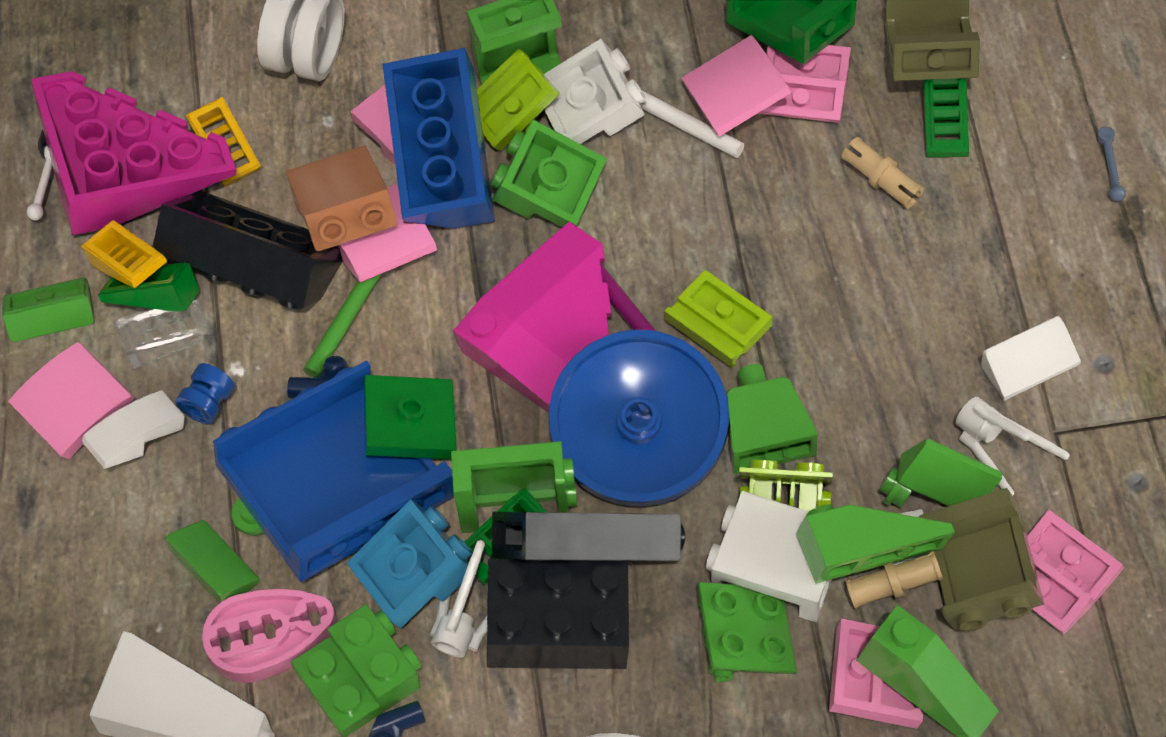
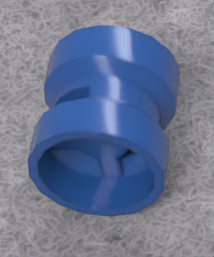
(205, 393)

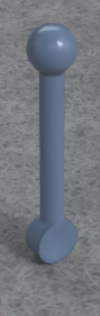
(1106, 137)

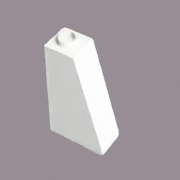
(160, 697)

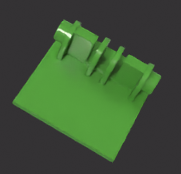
(744, 631)

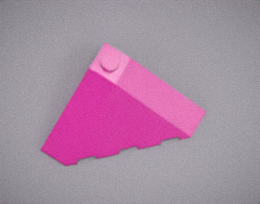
(118, 158)
(540, 315)

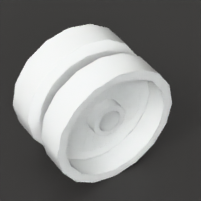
(300, 36)

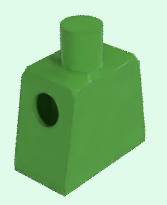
(767, 420)

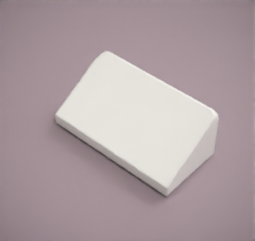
(1030, 358)

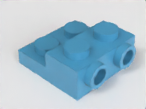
(411, 562)

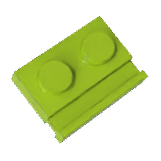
(513, 98)
(718, 318)

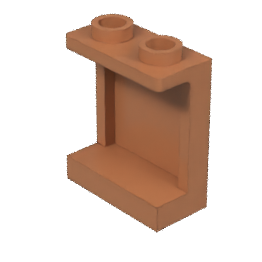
(341, 198)

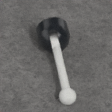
(35, 210)

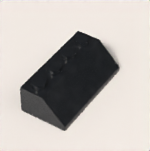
(245, 248)

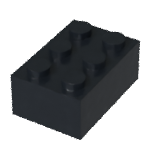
(557, 614)

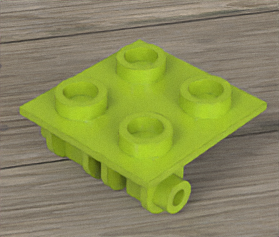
(807, 475)

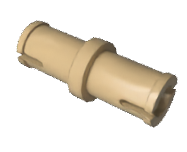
(882, 172)
(894, 580)

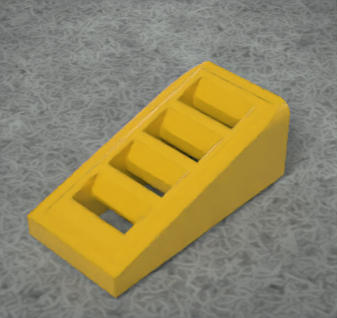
(213, 113)
(122, 255)

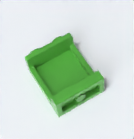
(513, 24)
(498, 473)

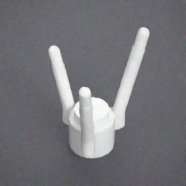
(985, 423)
(454, 631)

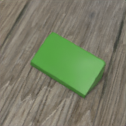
(47, 309)
(945, 473)
(211, 561)

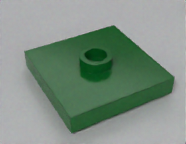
(409, 417)

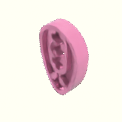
(253, 611)

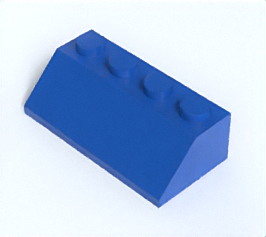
(438, 140)

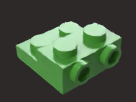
(547, 175)
(358, 670)

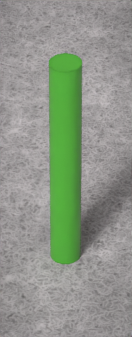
(339, 326)

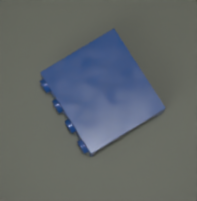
(309, 476)

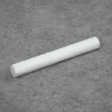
(691, 125)

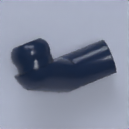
(331, 368)
(397, 720)

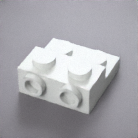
(593, 94)

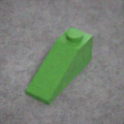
(864, 538)
(927, 674)

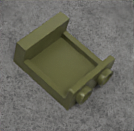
(931, 40)
(986, 562)

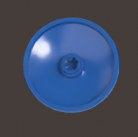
(639, 417)

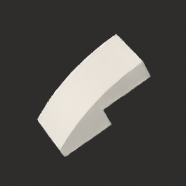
(124, 432)

